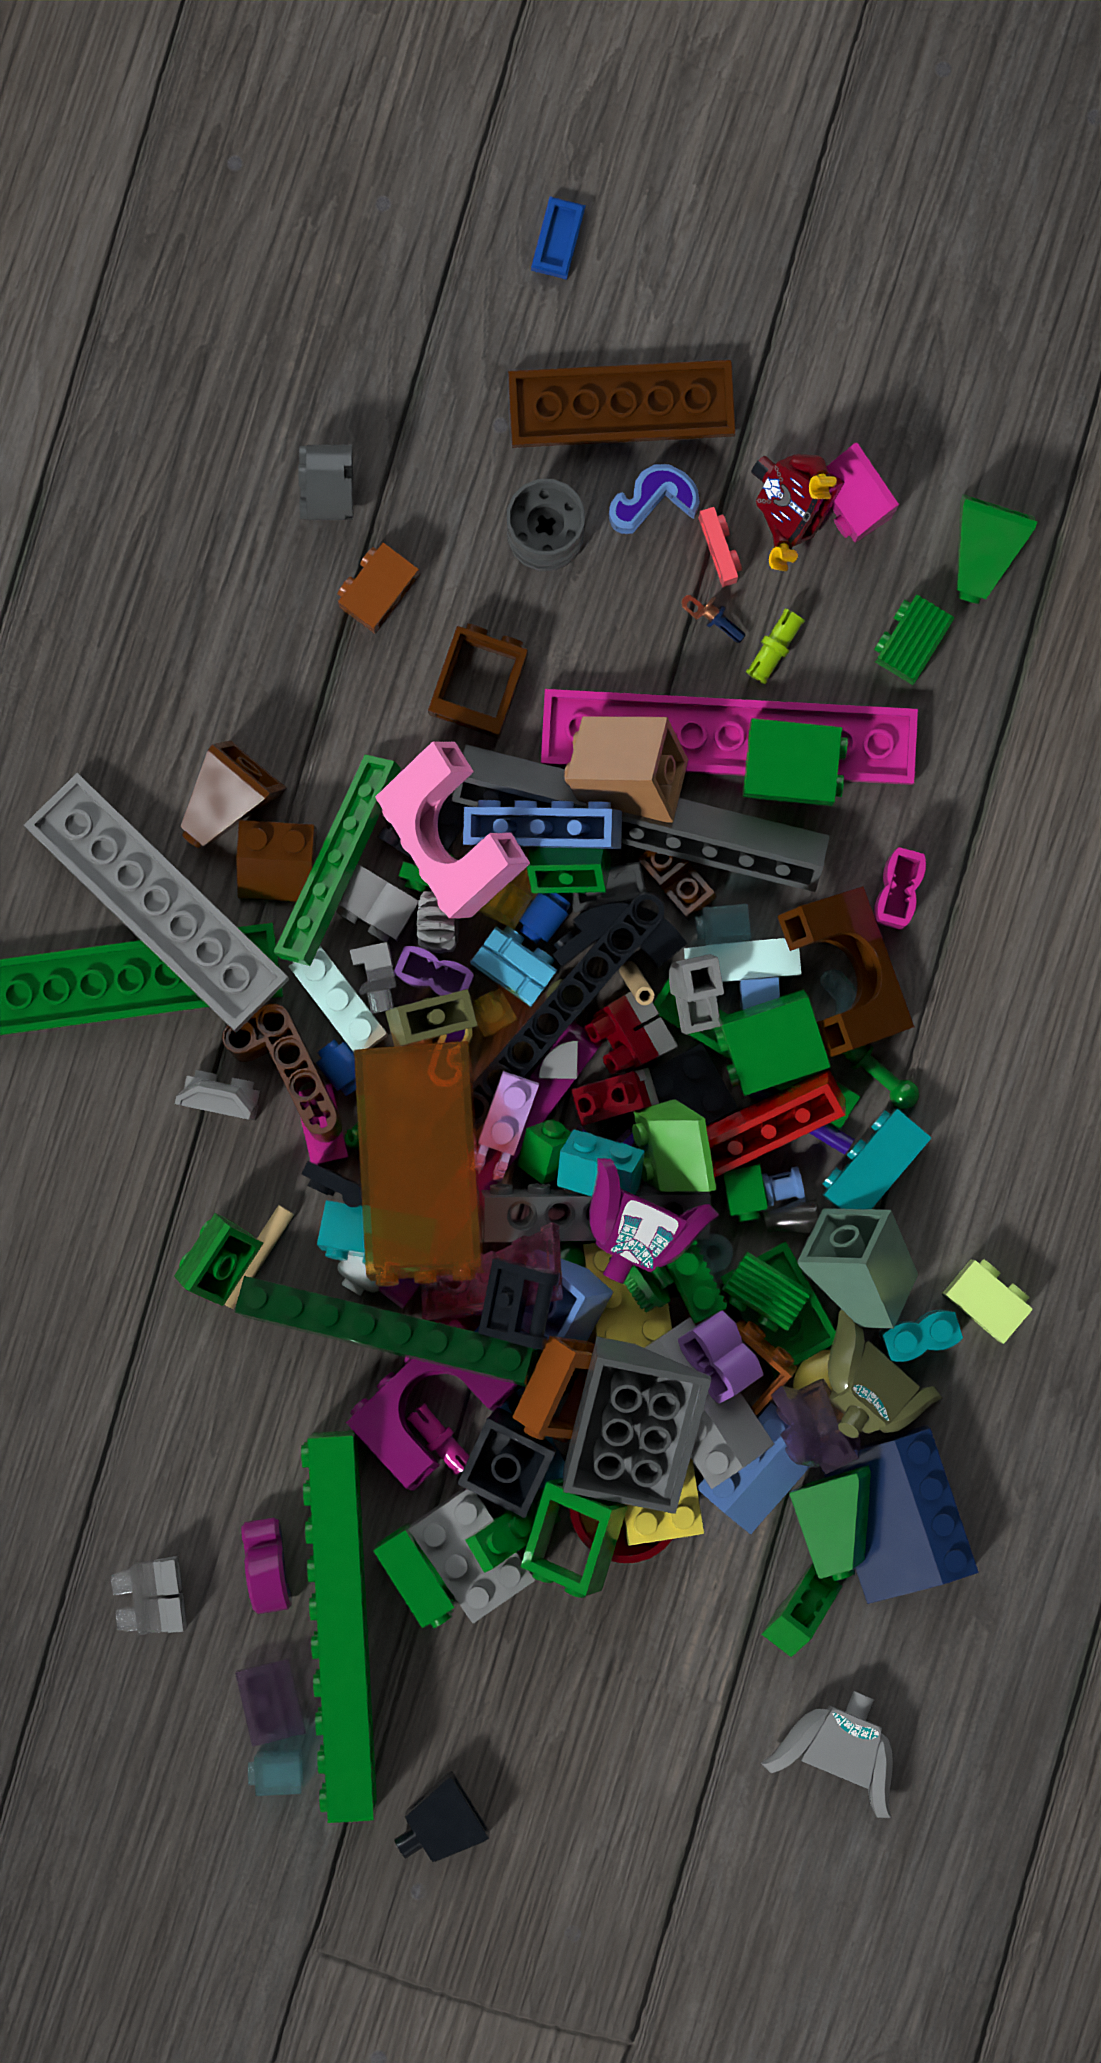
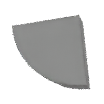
(561, 1062)

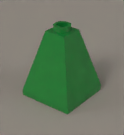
(987, 545)

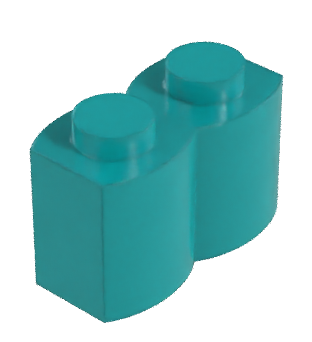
(930, 1331)

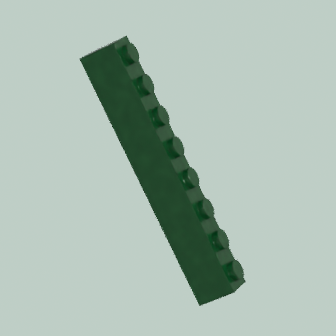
(386, 1331)

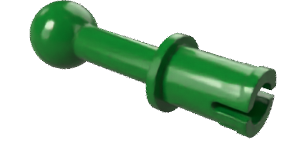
(902, 1093)

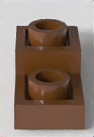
(678, 882)

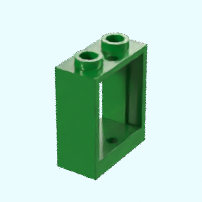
(610, 1520)
(415, 1577)

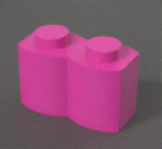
(901, 878)

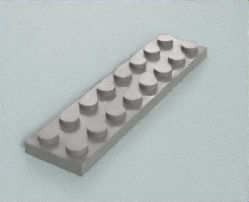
(156, 902)

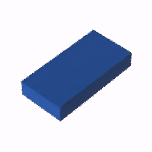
(558, 237)

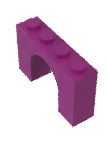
(383, 1421)

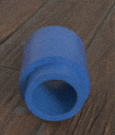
(544, 916)
(338, 1066)

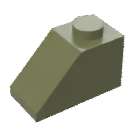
(431, 1018)

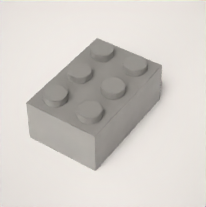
(442, 1539)

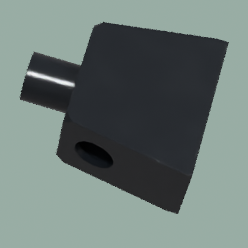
(442, 1822)

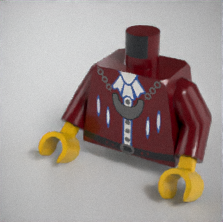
(794, 501)

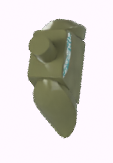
(870, 1386)

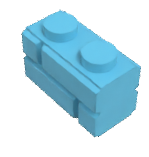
(514, 965)

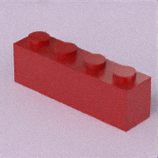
(775, 1121)

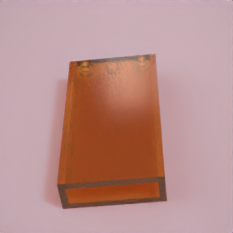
(418, 1163)

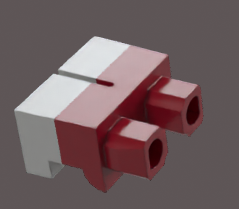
(630, 1047)
(615, 1096)

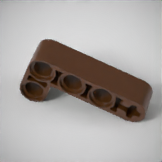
(293, 1074)

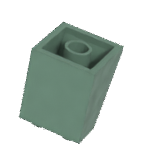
(861, 1264)

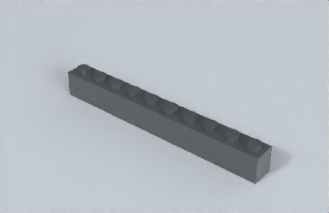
(697, 833)

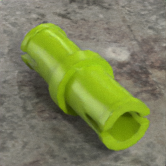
(775, 646)

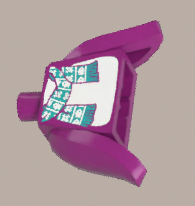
(637, 1229)

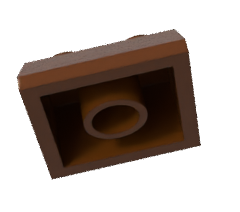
(274, 859)

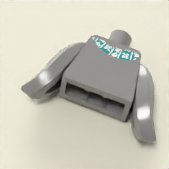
(844, 1747)

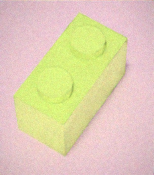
(988, 1300)

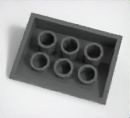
(634, 1427)

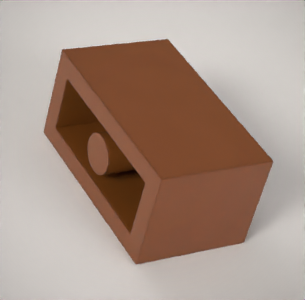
(377, 587)

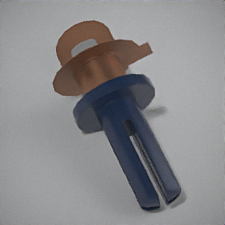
(714, 616)

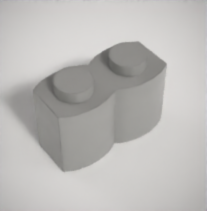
(377, 904)

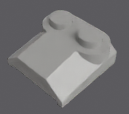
(208, 1095)

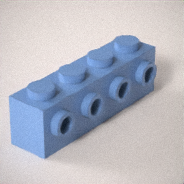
(546, 827)

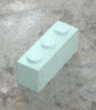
(339, 1002)

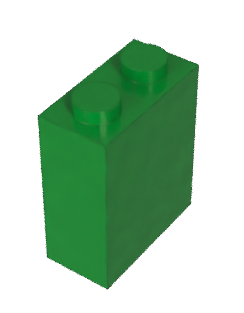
(794, 762)
(772, 1043)

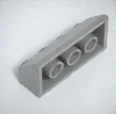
(728, 1431)

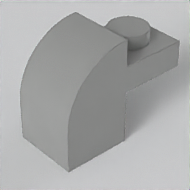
(695, 986)

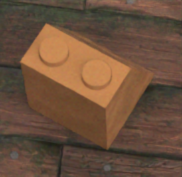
(628, 763)

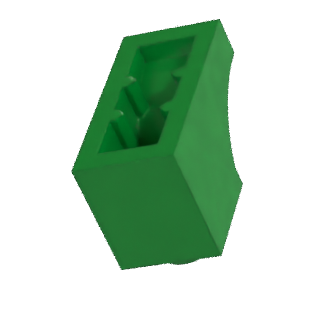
(801, 1612)

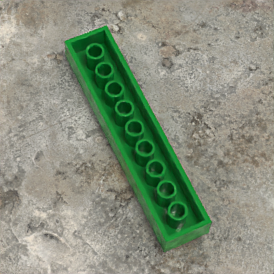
(342, 1627)

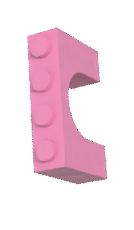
(413, 808)

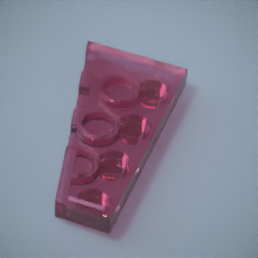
(462, 1299)

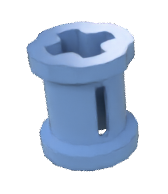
(783, 1186)

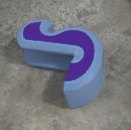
(649, 490)

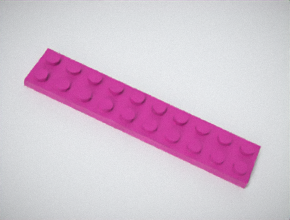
(717, 730)

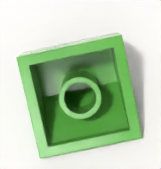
(674, 1148)

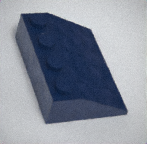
(912, 1519)

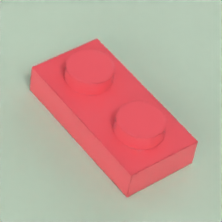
(715, 531)

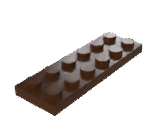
(621, 403)

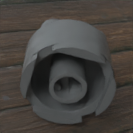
(326, 482)

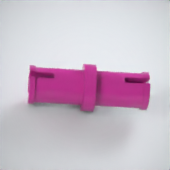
(439, 1438)

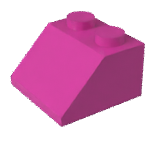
(863, 499)

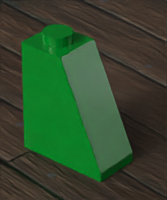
(835, 1520)

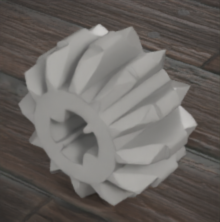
(434, 928)

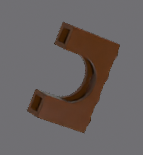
(851, 926)

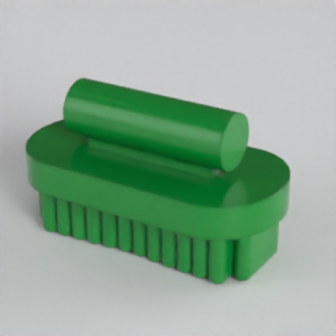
(649, 1287)

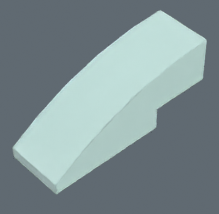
(752, 959)

